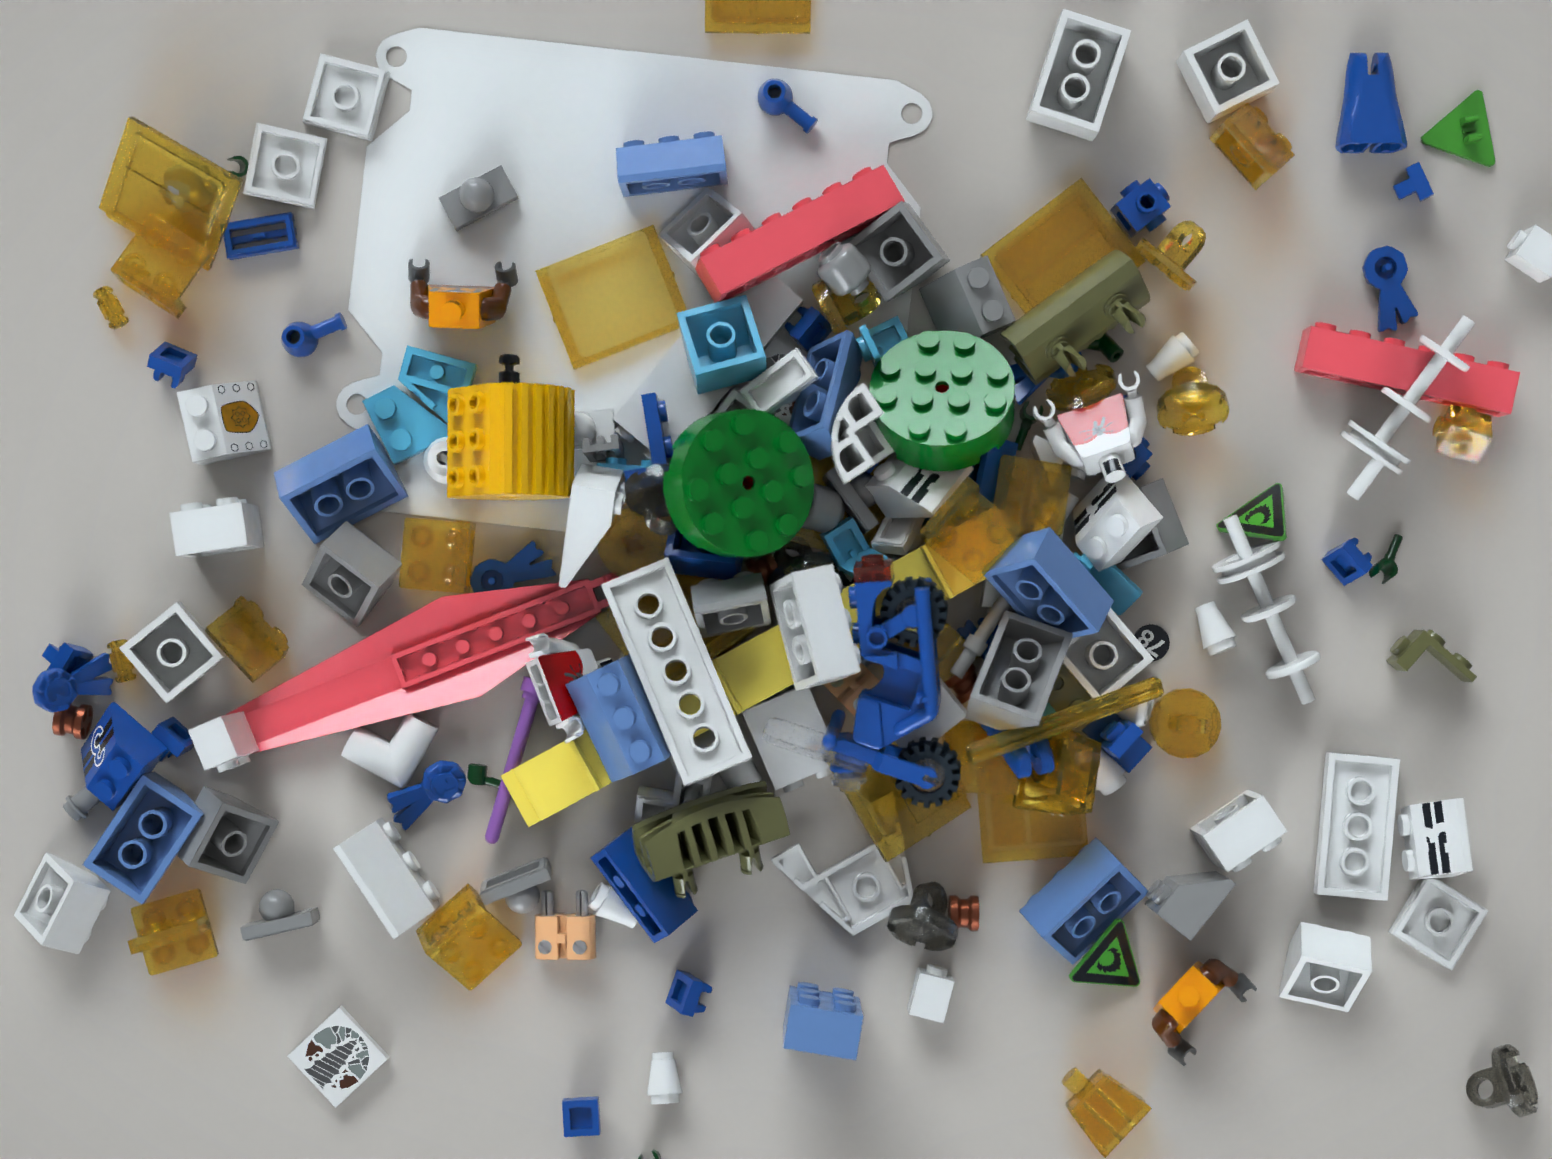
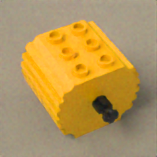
(510, 439)

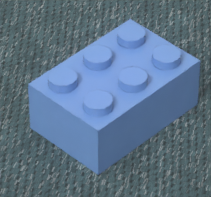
(822, 1021)

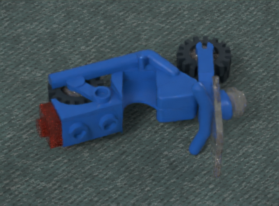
(898, 704)

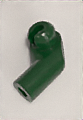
(1107, 347)

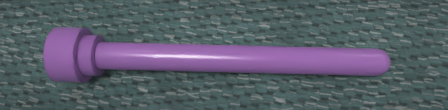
(514, 759)

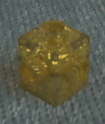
(1463, 433)

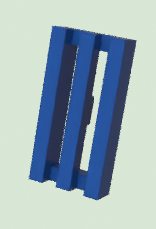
(289, 231)

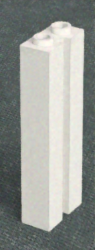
(672, 380)

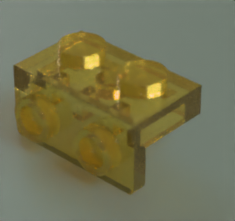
(248, 639)

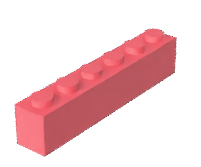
(798, 234)
(1390, 364)

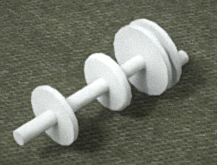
(1376, 445)
(1249, 563)

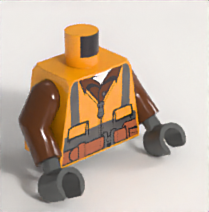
(460, 305)
(1190, 997)

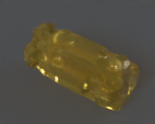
(110, 307)
(120, 663)

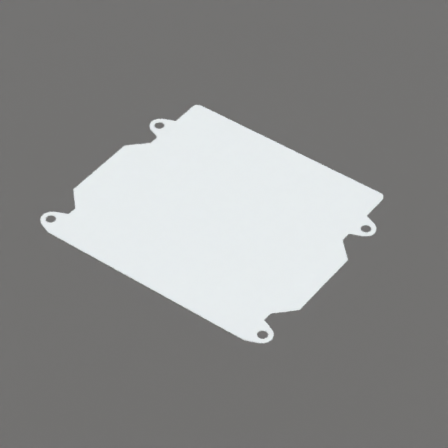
(555, 129)

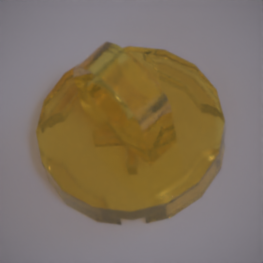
(1171, 256)
(842, 310)
(1083, 389)
(1192, 406)
(1185, 723)

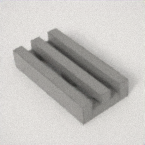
(590, 449)

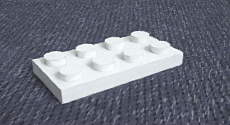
(1356, 826)

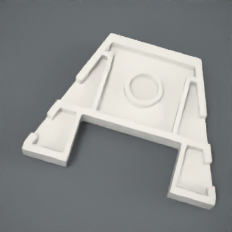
(855, 889)

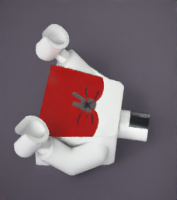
(1100, 434)
(549, 673)

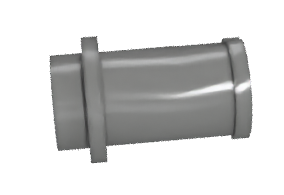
(80, 804)

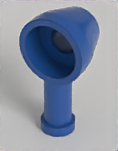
(784, 104)
(310, 334)

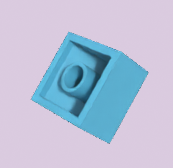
(722, 344)

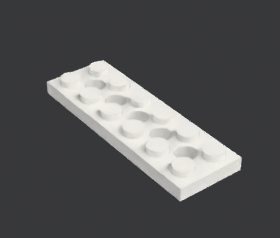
(700, 680)

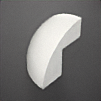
(855, 437)

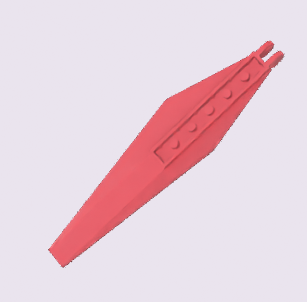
(422, 661)

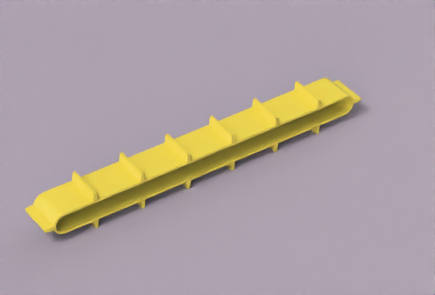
(747, 676)

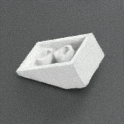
(594, 501)

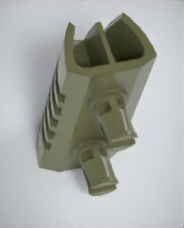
(1077, 316)
(707, 831)

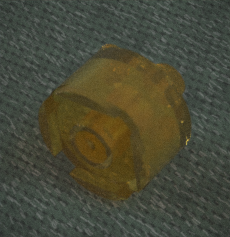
(614, 547)

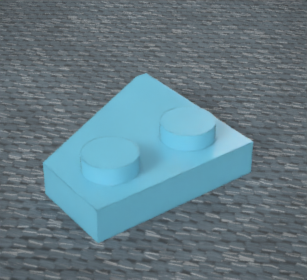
(432, 375)
(403, 423)

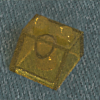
(1252, 145)
(986, 777)
(1071, 784)

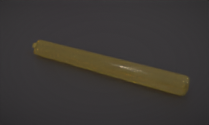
(1065, 720)

